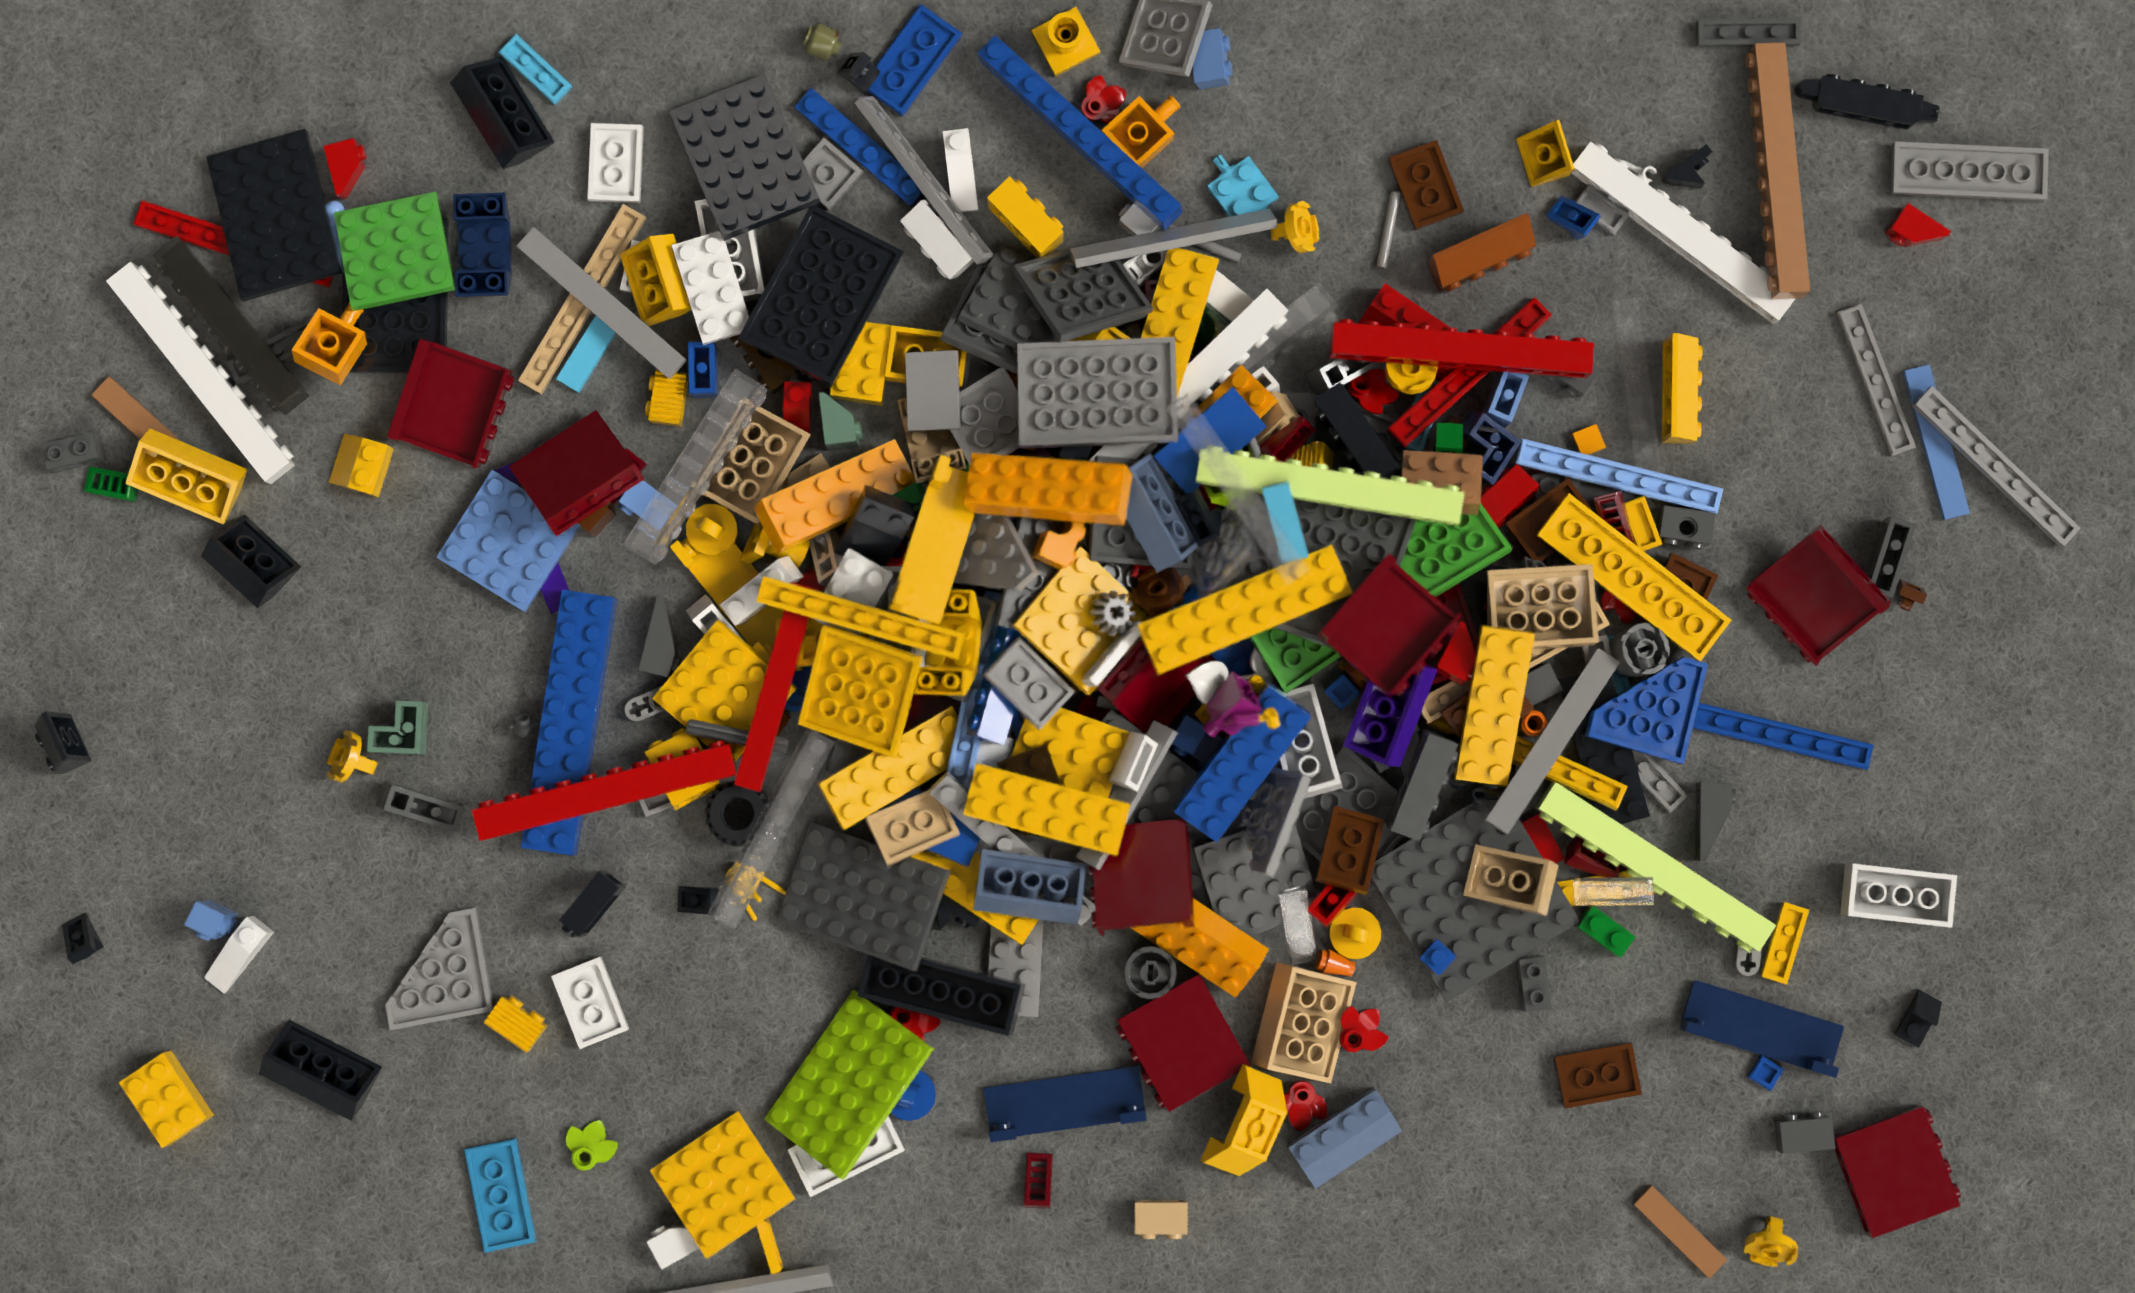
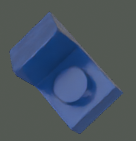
(1573, 217)

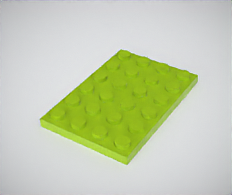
(848, 1084)

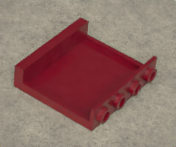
(451, 403)
(576, 472)
(1817, 595)
(1389, 627)
(1146, 696)
(1146, 879)
(1182, 1043)
(1896, 1171)

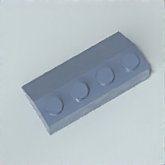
(1156, 516)
(1029, 887)
(1344, 1137)

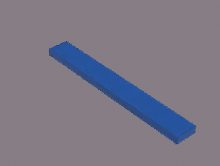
(1783, 736)

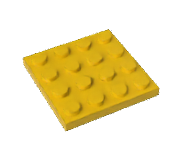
(1060, 619)
(717, 684)
(860, 690)
(1080, 749)
(722, 1185)

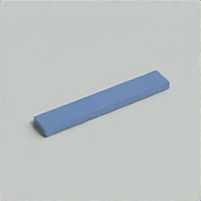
(1937, 450)

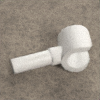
(1638, 170)

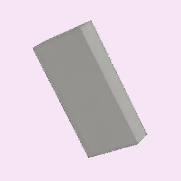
(1611, 215)

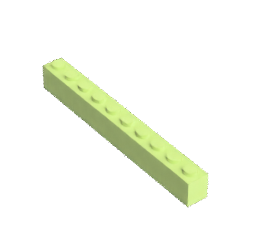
(1349, 490)
(1646, 860)

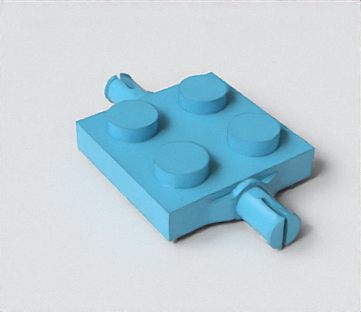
(1241, 188)

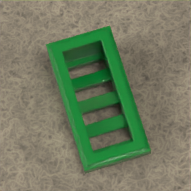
(130, 492)

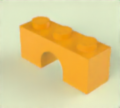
(1059, 549)

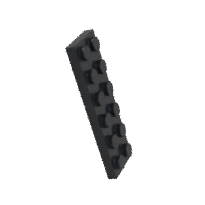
(1609, 760)

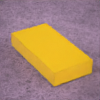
(1642, 524)
(770, 1246)

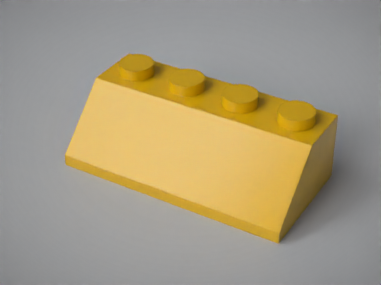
(1680, 389)
(186, 476)

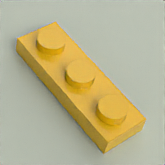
(1784, 943)

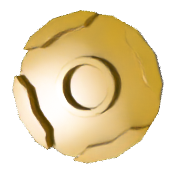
(1298, 227)
(1410, 378)
(711, 529)
(346, 756)
(1355, 933)
(1771, 1245)

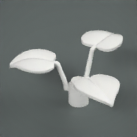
(1210, 676)

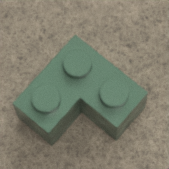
(407, 736)

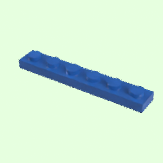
(859, 146)

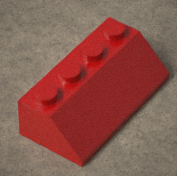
(1393, 307)

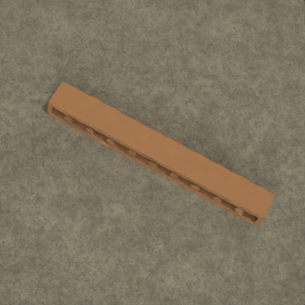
(1777, 171)

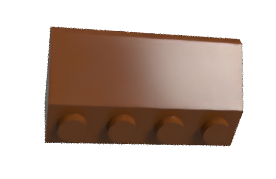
(1482, 252)

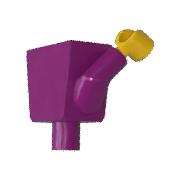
(1237, 706)

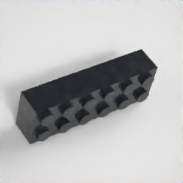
(945, 993)

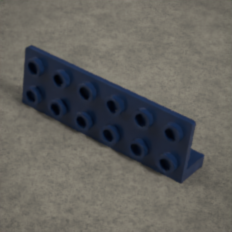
(1762, 1028)
(1064, 1103)

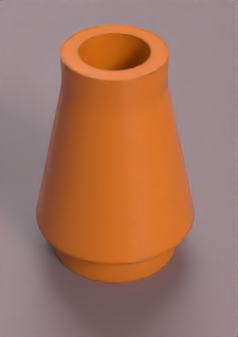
(1332, 963)

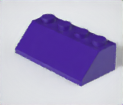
(1386, 724)

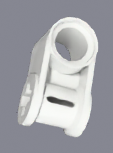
(1143, 268)

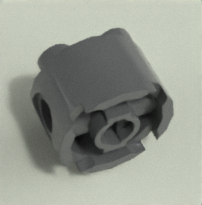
(1640, 650)
(1150, 972)

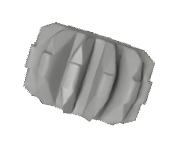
(1103, 613)

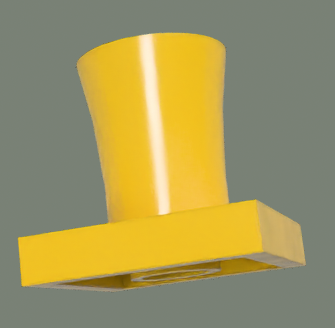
(1065, 53)
(759, 543)

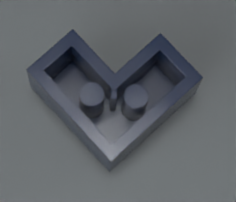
(1490, 441)
(1194, 741)

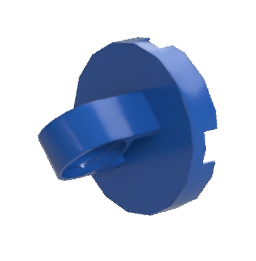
(917, 1098)

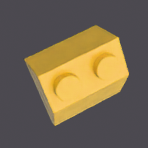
(361, 465)

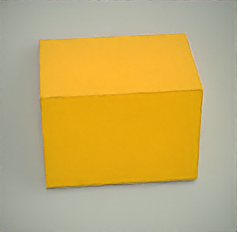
(1545, 154)

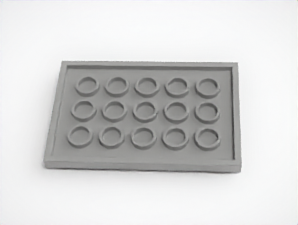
(1096, 392)

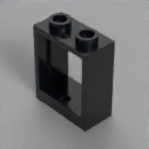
(591, 904)

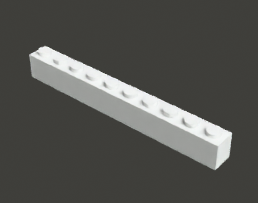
(1679, 230)
(1217, 359)
(201, 373)

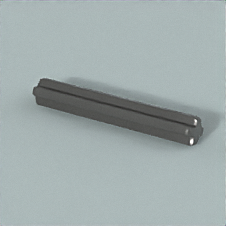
(728, 734)

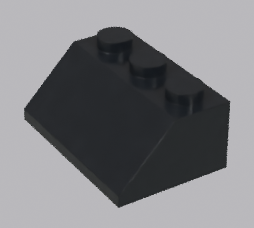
(250, 560)

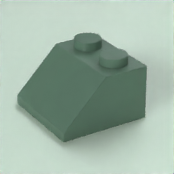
(839, 425)

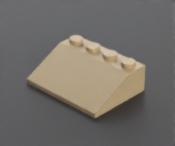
(757, 463)
(1545, 600)
(1302, 1023)

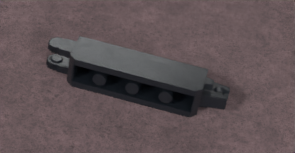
(1867, 102)

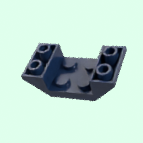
(483, 244)

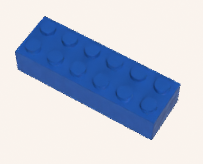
(1240, 766)

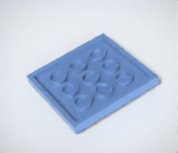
(505, 542)

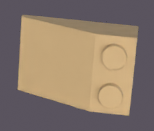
(1511, 879)

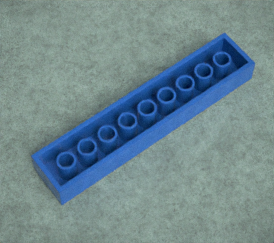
(571, 708)

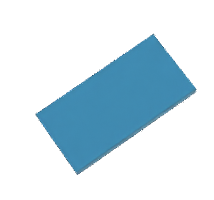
(500, 1195)

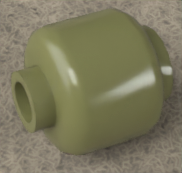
(821, 41)

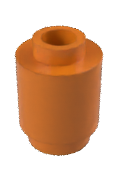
(1540, 720)

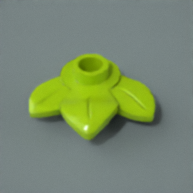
(592, 1142)

